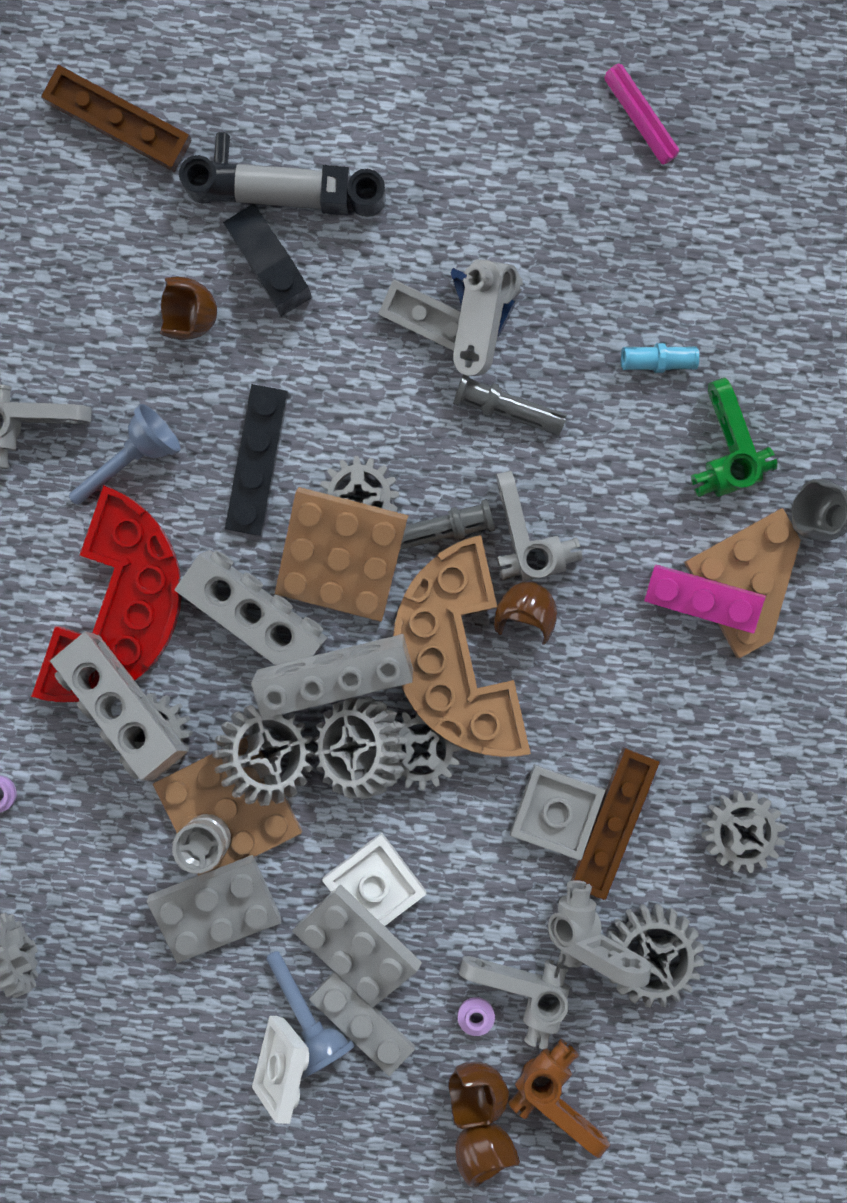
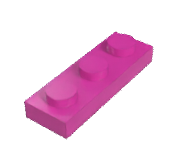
(705, 598)

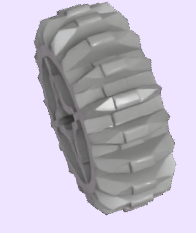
(267, 767)
(370, 768)
(666, 950)

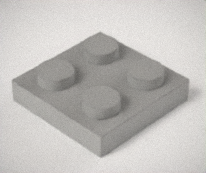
(557, 812)

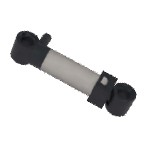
(323, 189)

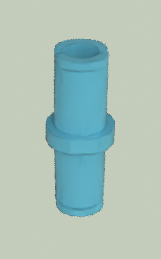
(659, 358)

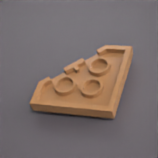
(756, 561)

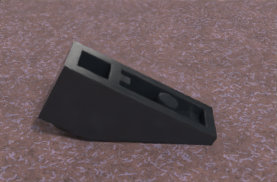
(268, 259)

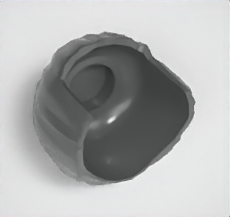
(820, 510)

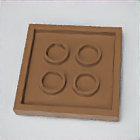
(340, 554)
(199, 791)

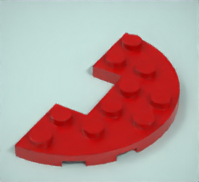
(140, 598)

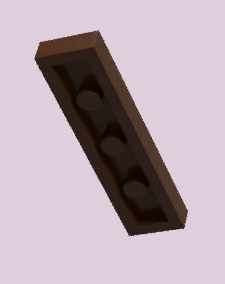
(116, 118)
(615, 821)

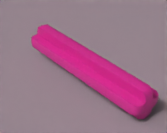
(641, 113)

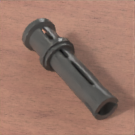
(493, 400)
(455, 523)

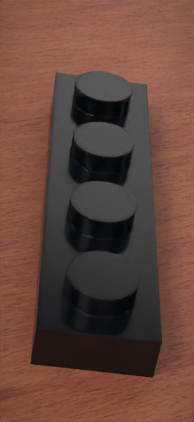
(256, 460)

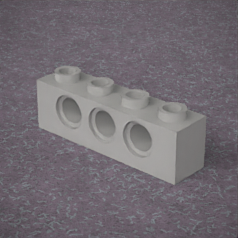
(201, 589)
(332, 676)
(161, 743)

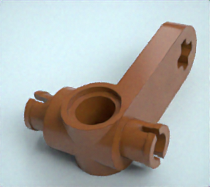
(547, 1098)

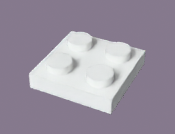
(377, 880)
(280, 1069)

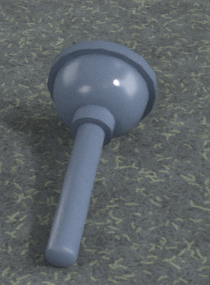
(147, 437)
(323, 1044)

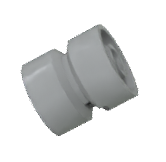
(201, 843)

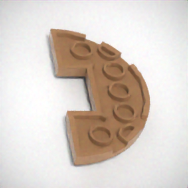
(444, 681)

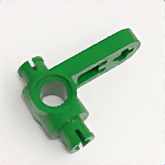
(717, 475)

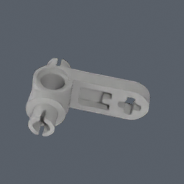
(485, 291)
(18, 412)
(555, 552)
(578, 935)
(540, 1019)

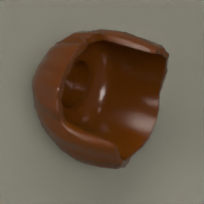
(186, 309)
(529, 605)
(477, 1095)
(484, 1153)

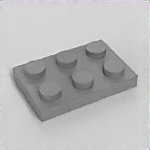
(214, 909)
(357, 946)

